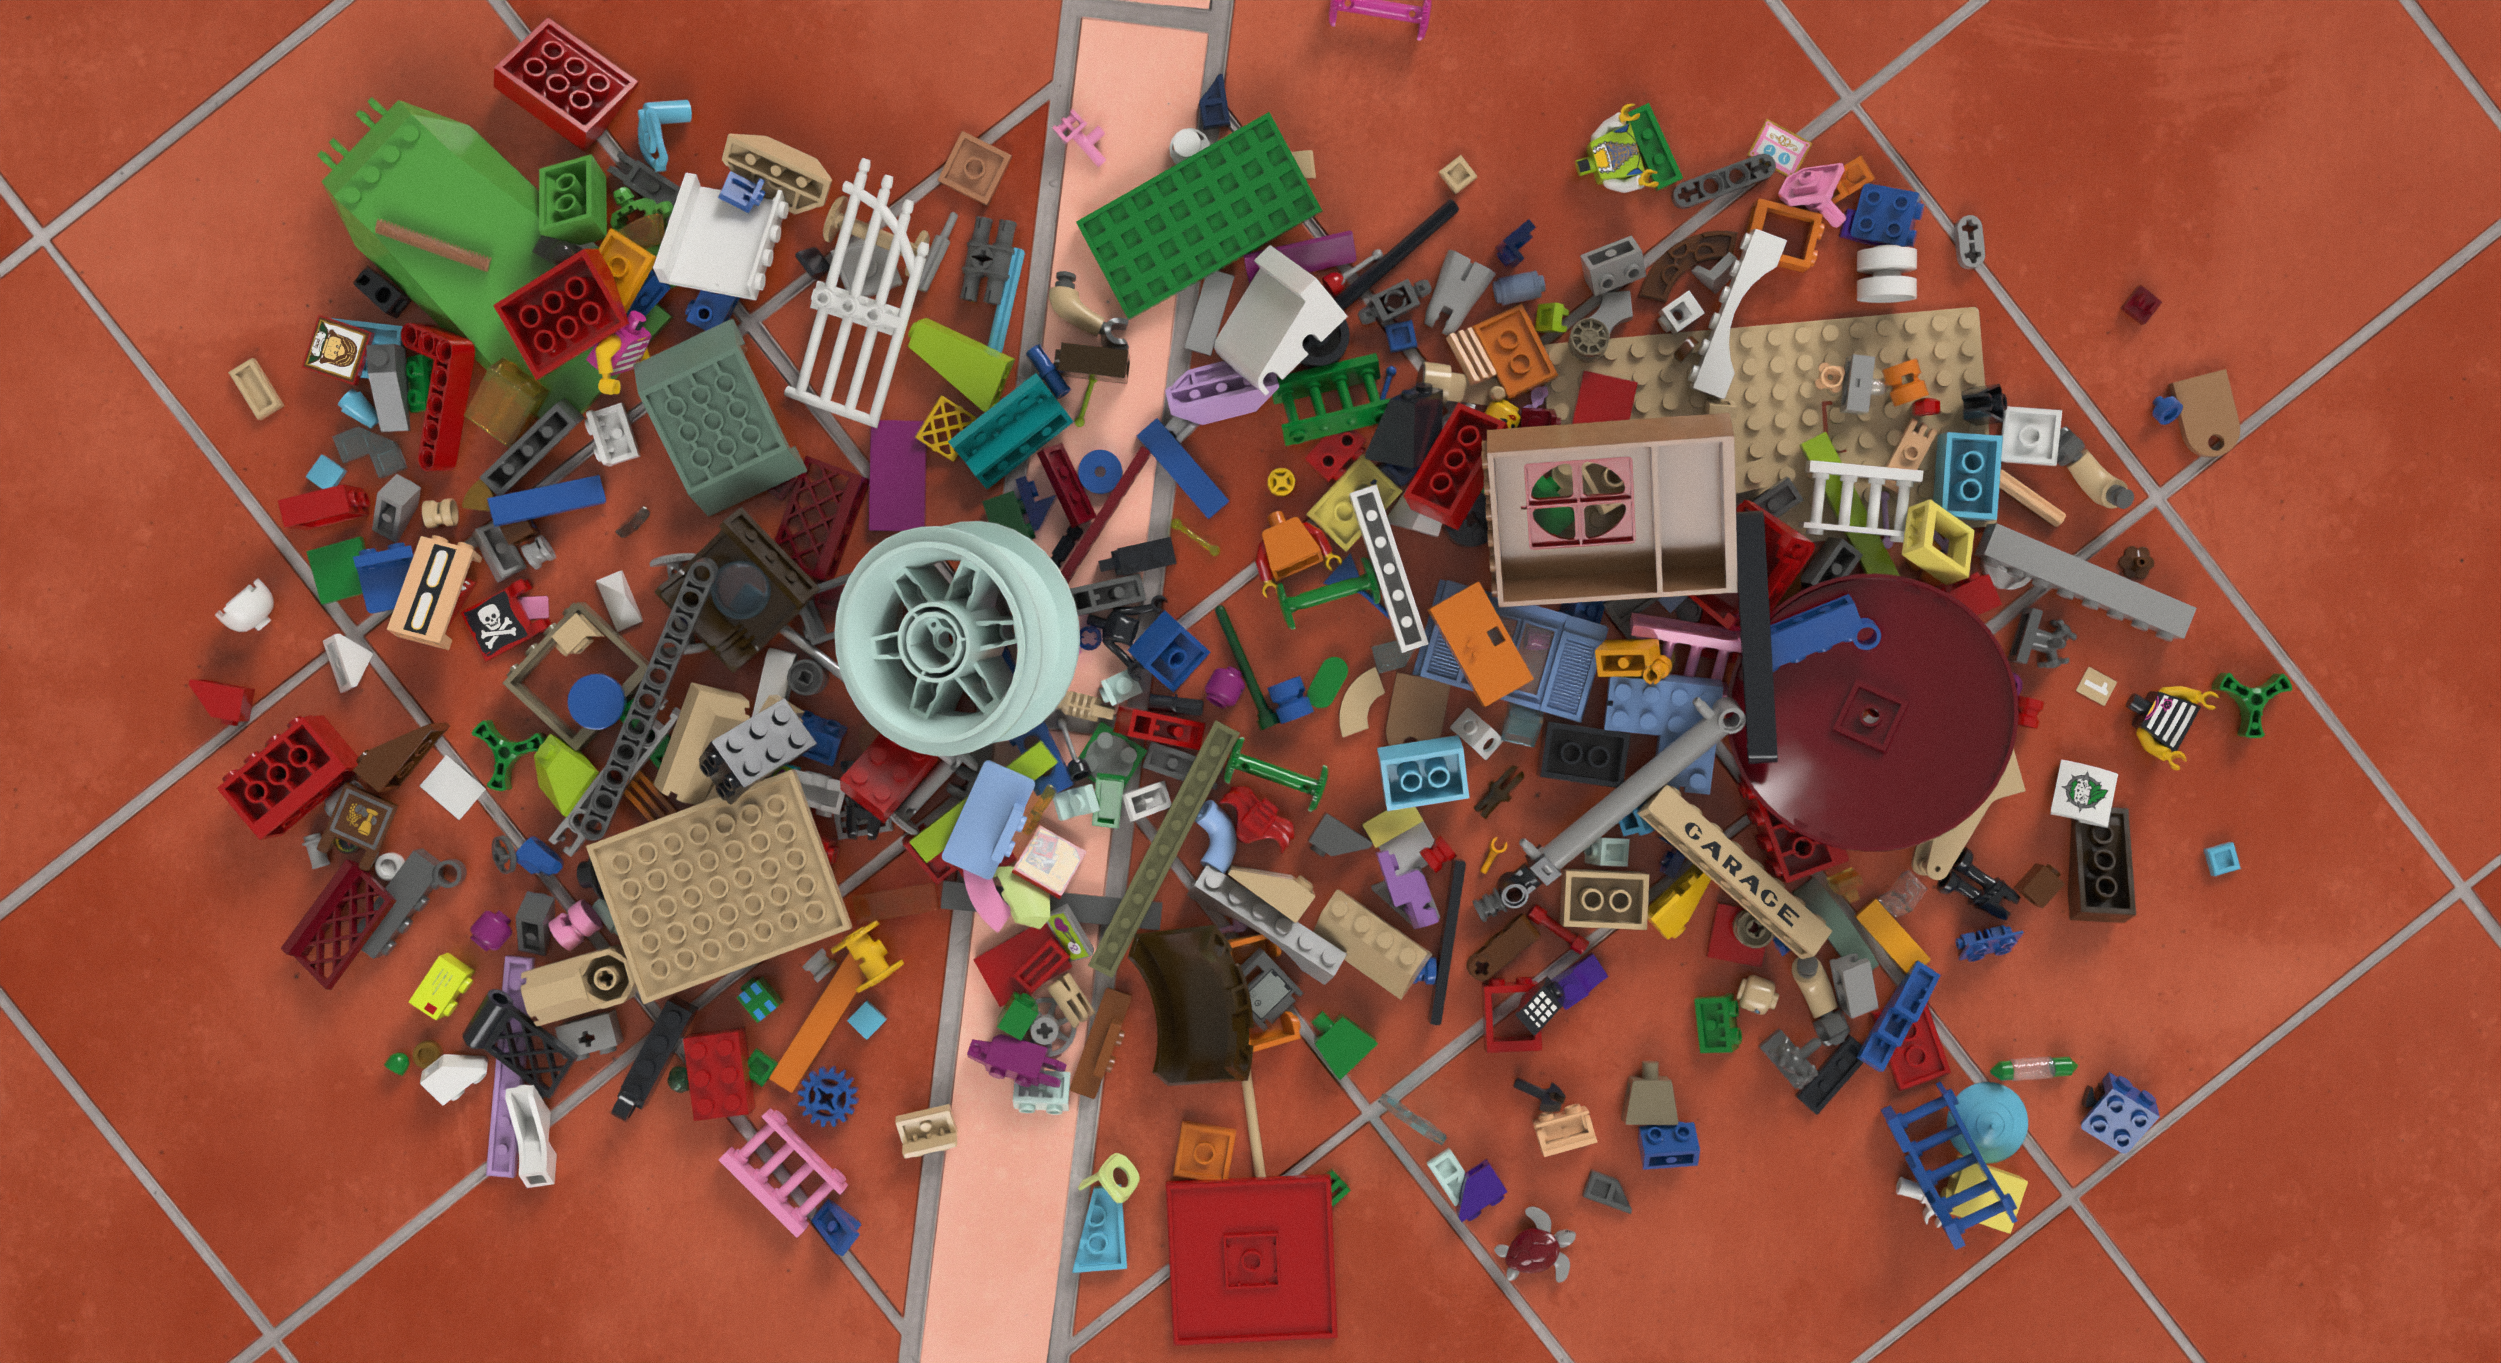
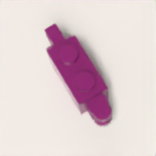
(1016, 1060)

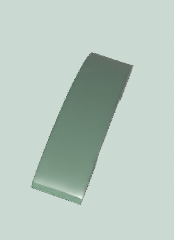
(1844, 936)

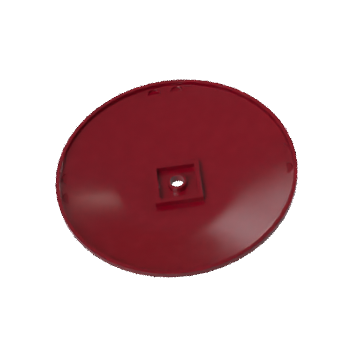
(1939, 733)

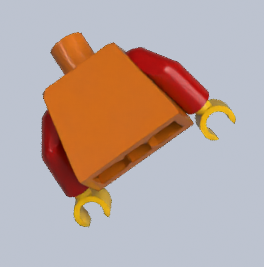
(1290, 548)

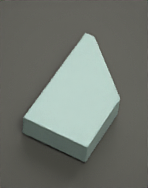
(1448, 1173)

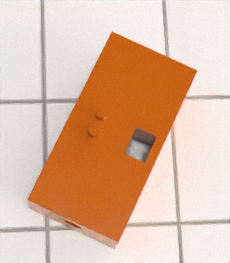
(1480, 644)

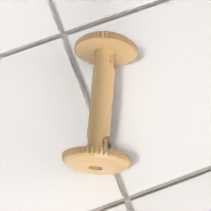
(835, 219)

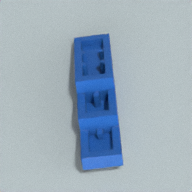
(1898, 1015)

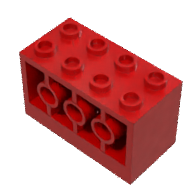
(289, 776)
(1780, 843)

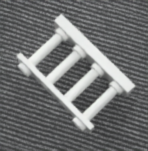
(1848, 474)

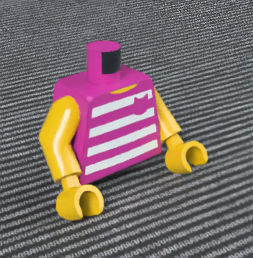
(620, 352)

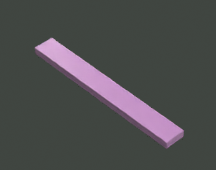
(502, 1139)

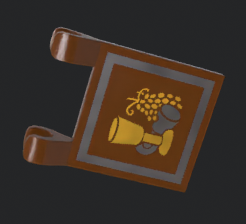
(360, 820)

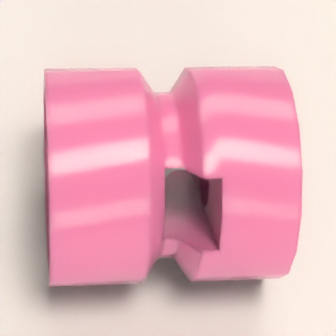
(572, 927)

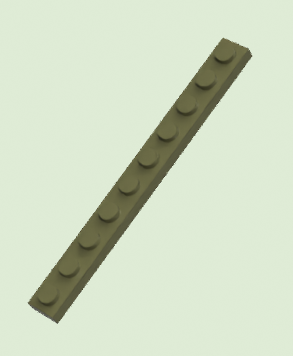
(1164, 849)

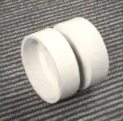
(1886, 266)

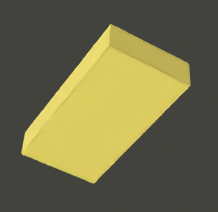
(1391, 824)

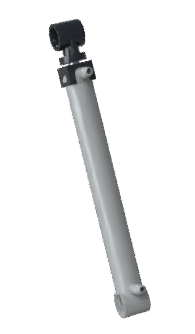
(1545, 862)

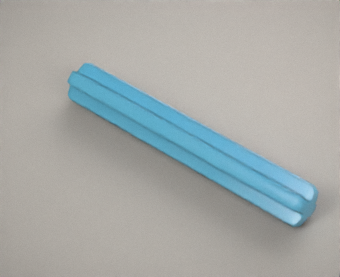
(1003, 311)

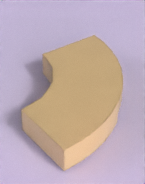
(1357, 702)

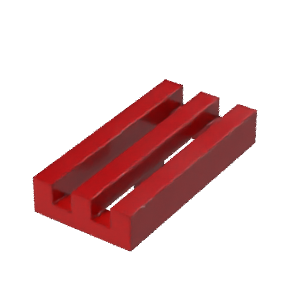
(1057, 949)

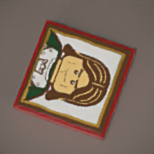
(337, 350)

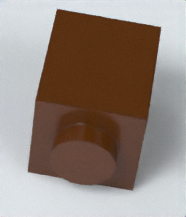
(519, 532)
(2040, 884)

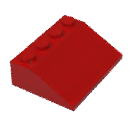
(564, 83)
(563, 312)

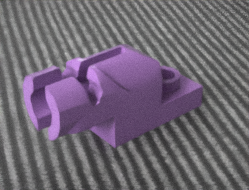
(1407, 889)

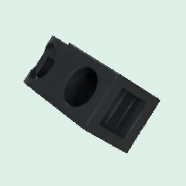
(382, 292)

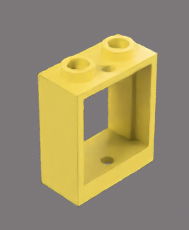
(1918, 548)

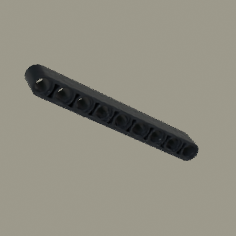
(1756, 638)

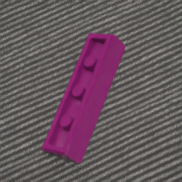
(1312, 253)

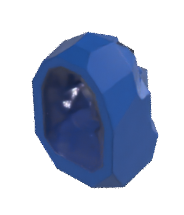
(538, 857)

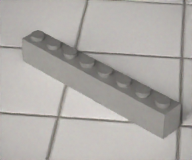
(2084, 581)

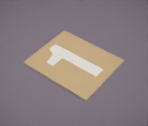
(2096, 686)

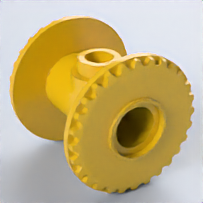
(871, 952)

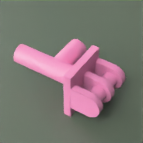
(1085, 142)

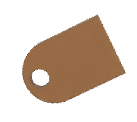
(2207, 412)
(1416, 709)

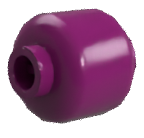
(1224, 687)
(491, 930)

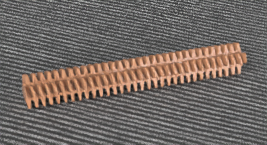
(428, 244)

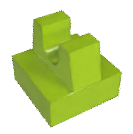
(1550, 318)

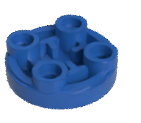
(596, 701)

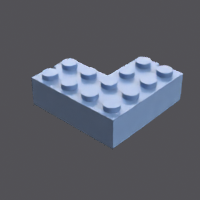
(1664, 711)

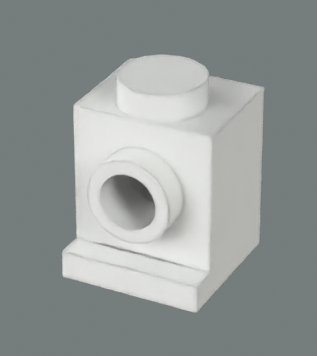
(1689, 310)

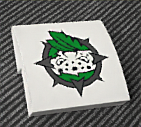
(2084, 793)

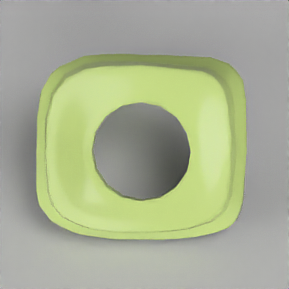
(1105, 1177)

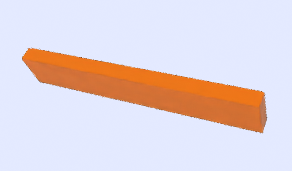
(819, 1024)

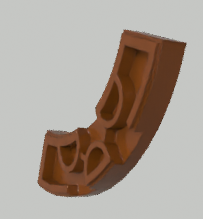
(1681, 257)

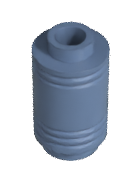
(1518, 288)

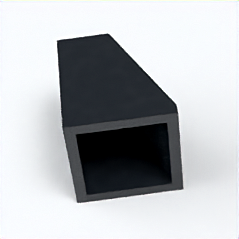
(1408, 427)

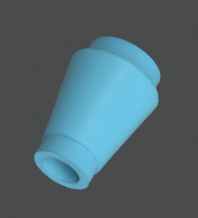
(359, 408)

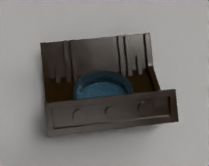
(752, 595)

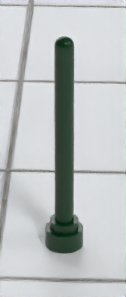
(1266, 716)

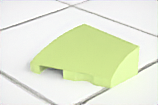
(1027, 902)

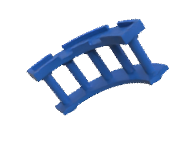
(1928, 1179)

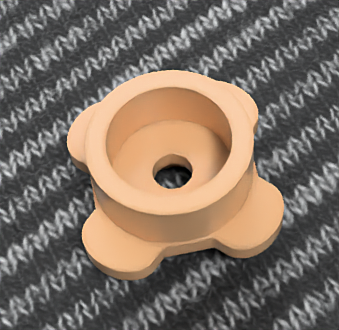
(1837, 377)

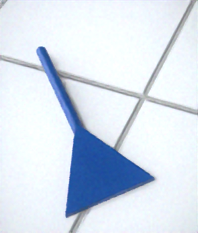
(1346, 571)

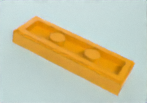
(1890, 935)

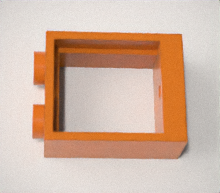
(1816, 229)

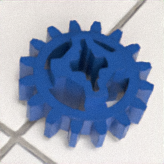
(833, 1105)

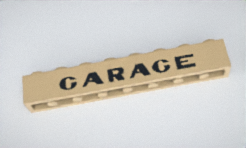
(1735, 871)

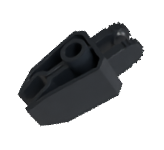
(1984, 404)

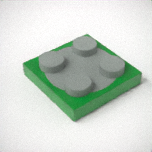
(1112, 753)

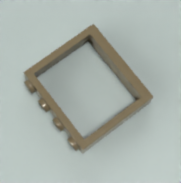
(538, 652)

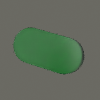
(1327, 682)

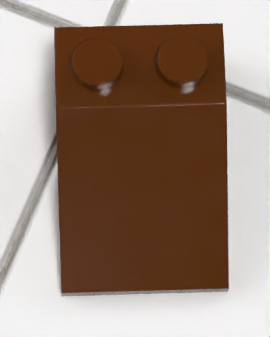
(393, 762)

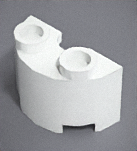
(821, 792)

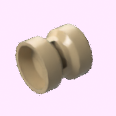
(439, 513)

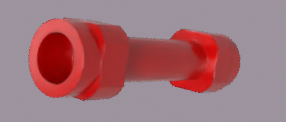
(1576, 942)

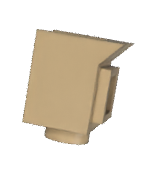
(575, 635)

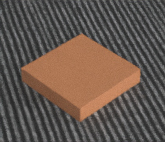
(975, 168)

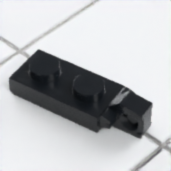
(1140, 557)

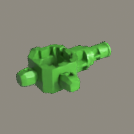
(625, 198)

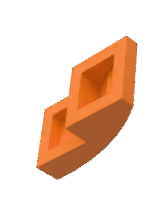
(1853, 178)

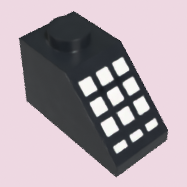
(1540, 1004)

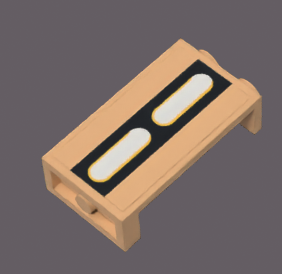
(431, 591)

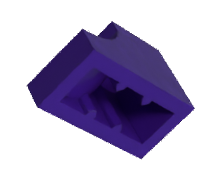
(1580, 979)

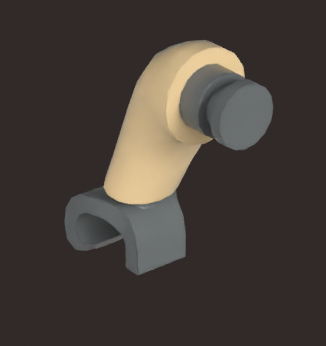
(1069, 307)
(2090, 475)
(1821, 1000)

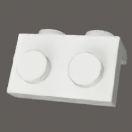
(612, 435)

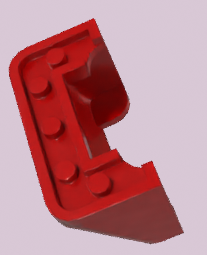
(1785, 555)

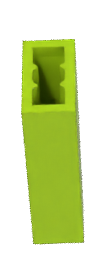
(965, 363)

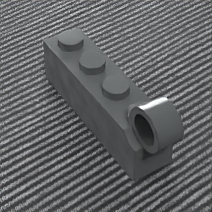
(411, 889)

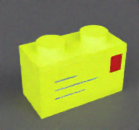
(442, 986)

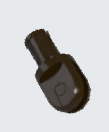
(1498, 793)

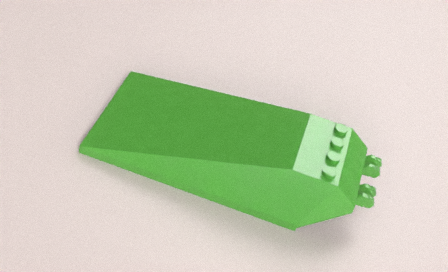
(462, 191)

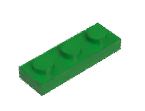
(1654, 148)

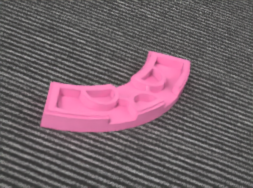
(987, 900)

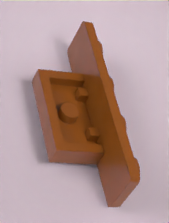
(1100, 1043)

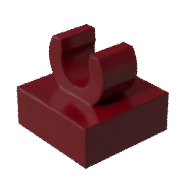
(2141, 305)

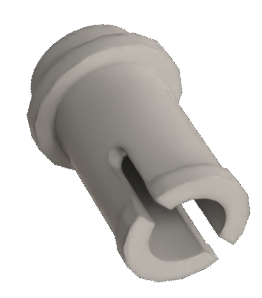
(316, 857)

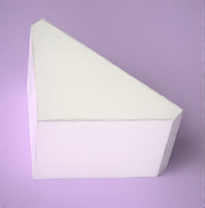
(1146, 800)

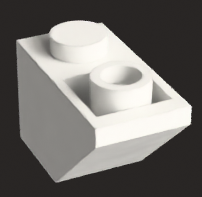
(452, 1074)

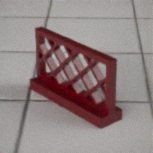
(842, 521)
(327, 911)

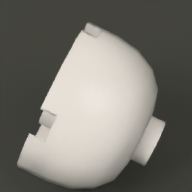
(248, 608)

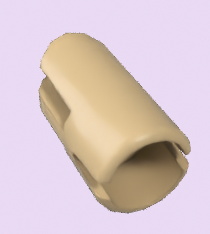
(1071, 1000)

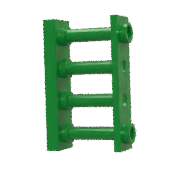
(1324, 379)

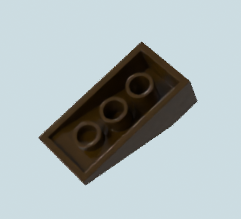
(2101, 871)

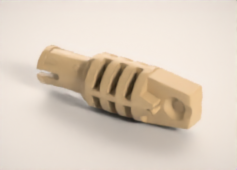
(1085, 706)

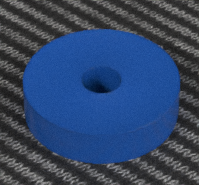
(1091, 462)

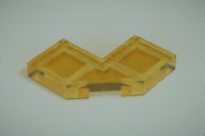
(1039, 809)

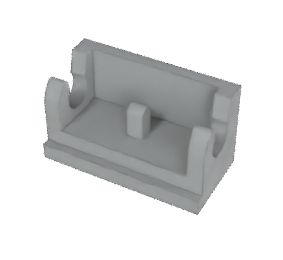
(1854, 985)

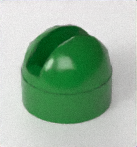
(397, 1063)

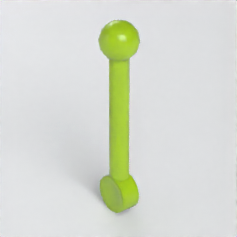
(1080, 421)

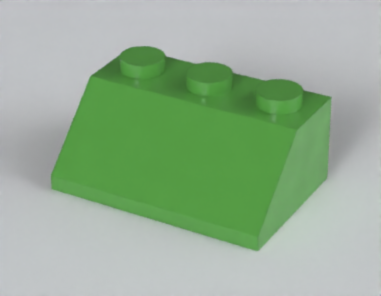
(573, 201)

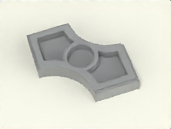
(1614, 309)

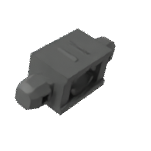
(1420, 289)

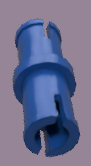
(1048, 371)

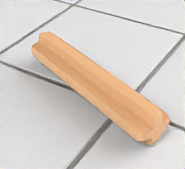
(2031, 499)

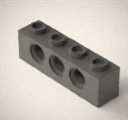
(532, 447)

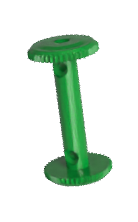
(1328, 593)
(1276, 774)

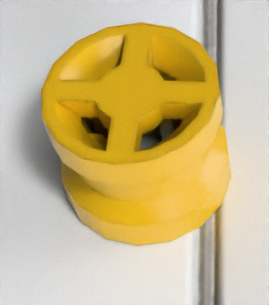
(1281, 478)

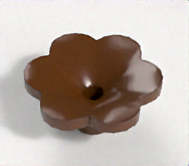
(2131, 564)

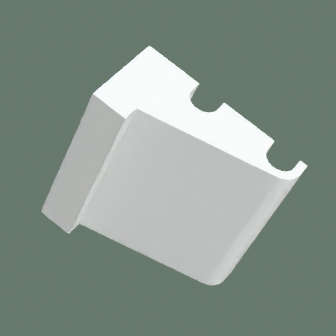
(1274, 318)

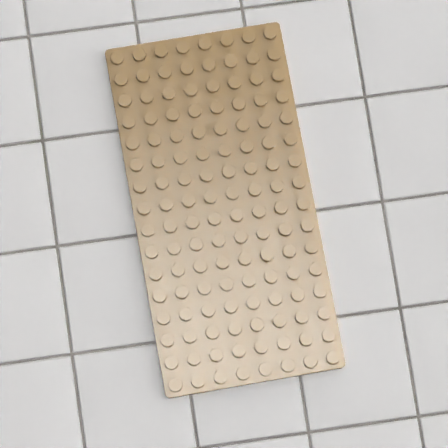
(1780, 401)

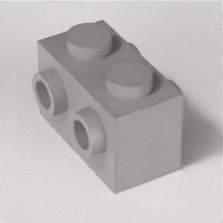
(1613, 265)

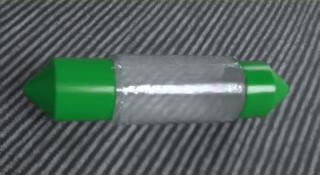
(2034, 1068)

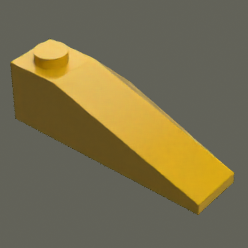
(1677, 903)

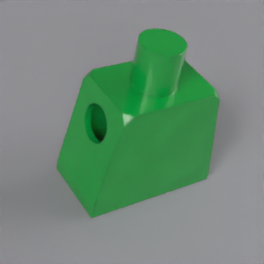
(1342, 1042)

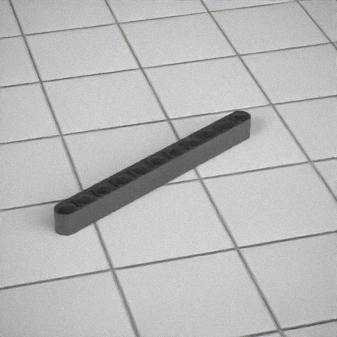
(639, 710)

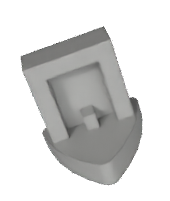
(1717, 276)

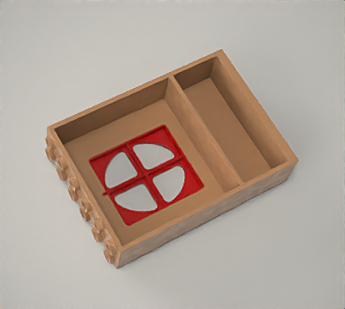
(1675, 524)

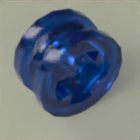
(1090, 629)

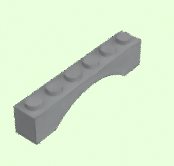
(1233, 900)

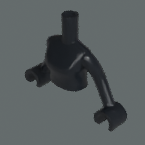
(1123, 629)

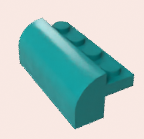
(1011, 431)

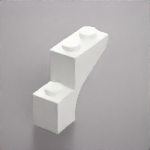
(531, 1127)

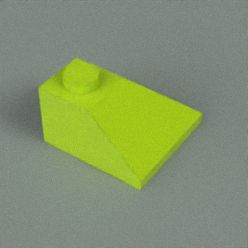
(563, 773)

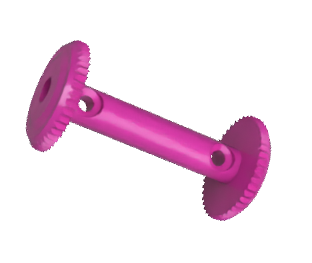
(1387, 10)

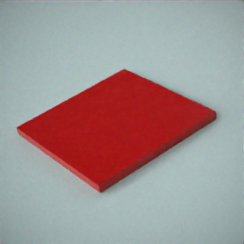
(1251, 1259)

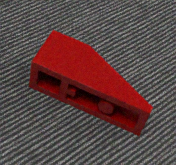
(1159, 727)

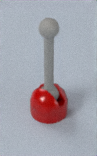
(1335, 282)

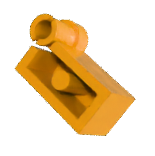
(1632, 658)

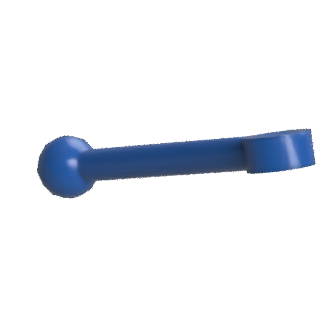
(1390, 371)

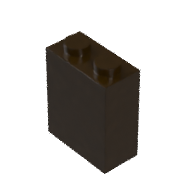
(1093, 363)

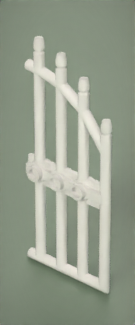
(859, 309)

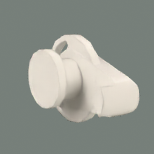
(1187, 144)

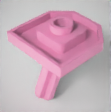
(1815, 189)

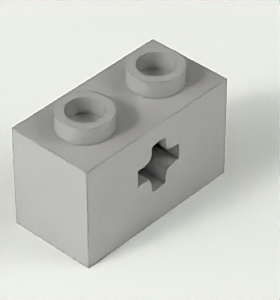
(604, 1028)

